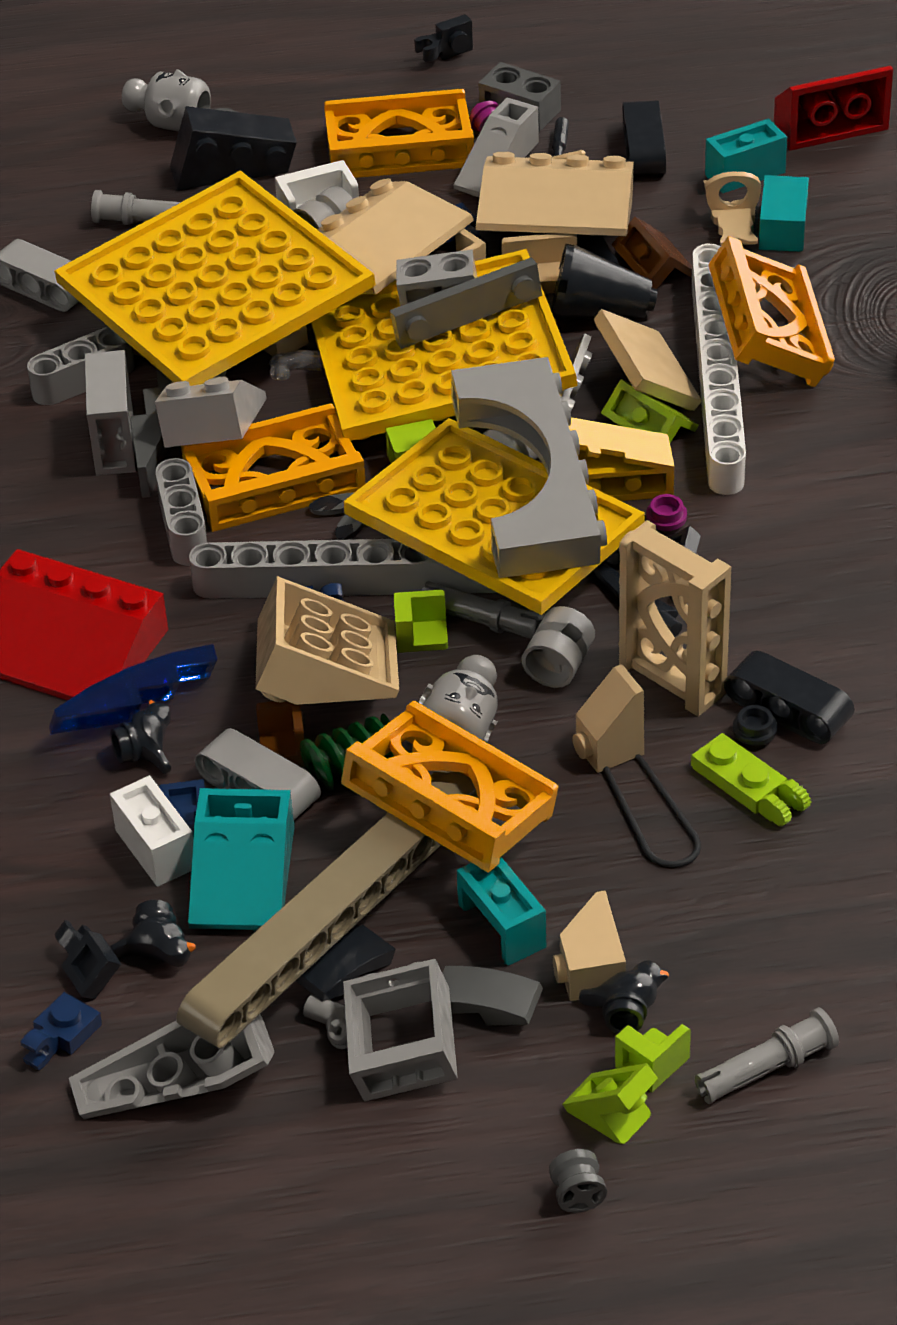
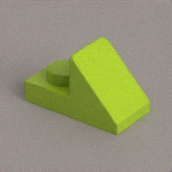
(613, 1101)

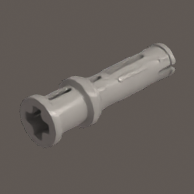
(126, 207)
(786, 1047)

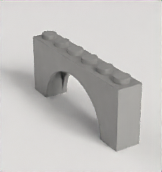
(560, 522)

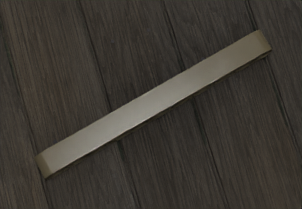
(309, 924)

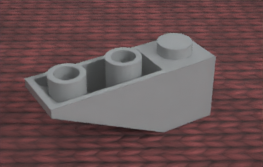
(508, 128)

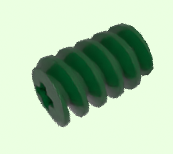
(328, 753)

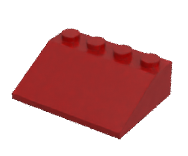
(72, 625)

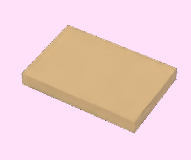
(647, 360)

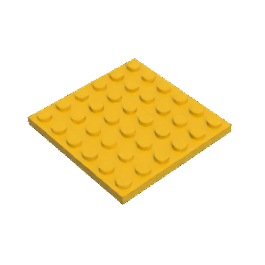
(214, 280)
(389, 386)

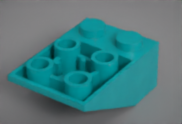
(240, 857)

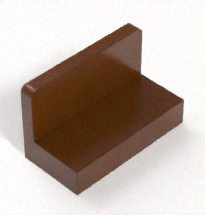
(650, 252)

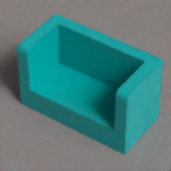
(749, 149)
(783, 213)
(506, 906)

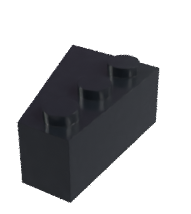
(223, 142)

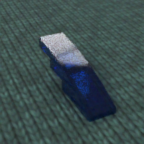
(123, 693)

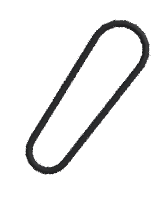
(665, 863)

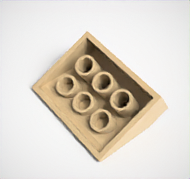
(555, 194)
(393, 225)
(323, 649)

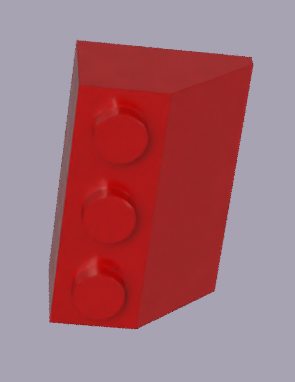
(835, 108)

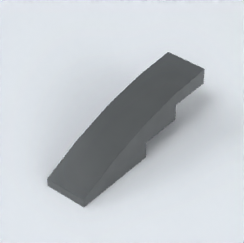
(148, 438)

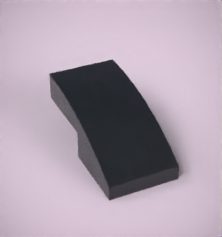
(348, 958)

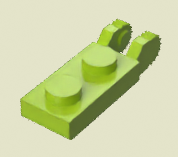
(749, 780)

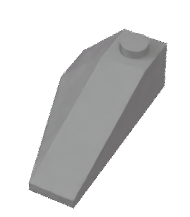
(169, 1067)

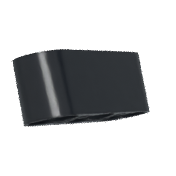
(644, 137)
(793, 696)

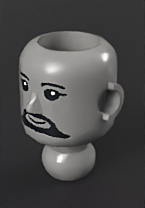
(166, 97)
(466, 696)

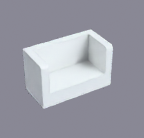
(305, 185)
(153, 830)

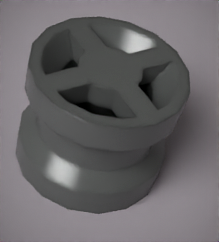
(577, 1180)

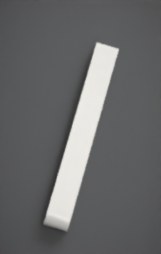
(718, 382)

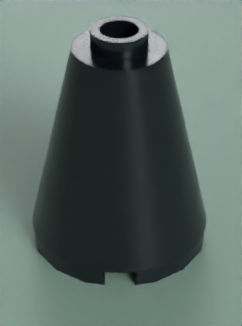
(594, 283)

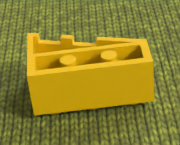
(625, 460)

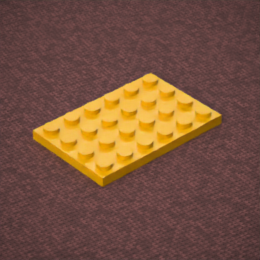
(443, 505)

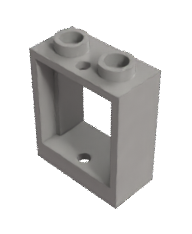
(109, 412)
(406, 1065)

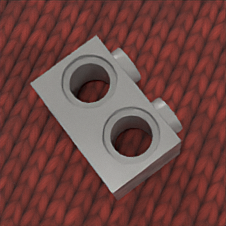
(433, 273)

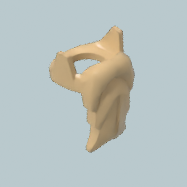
(734, 217)

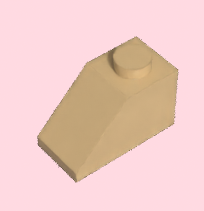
(611, 722)
(589, 948)

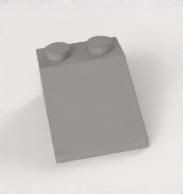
(207, 411)

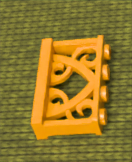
(432, 148)
(796, 347)
(256, 495)
(454, 820)

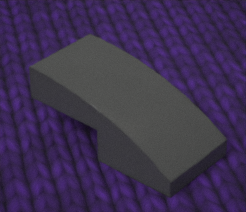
(495, 994)

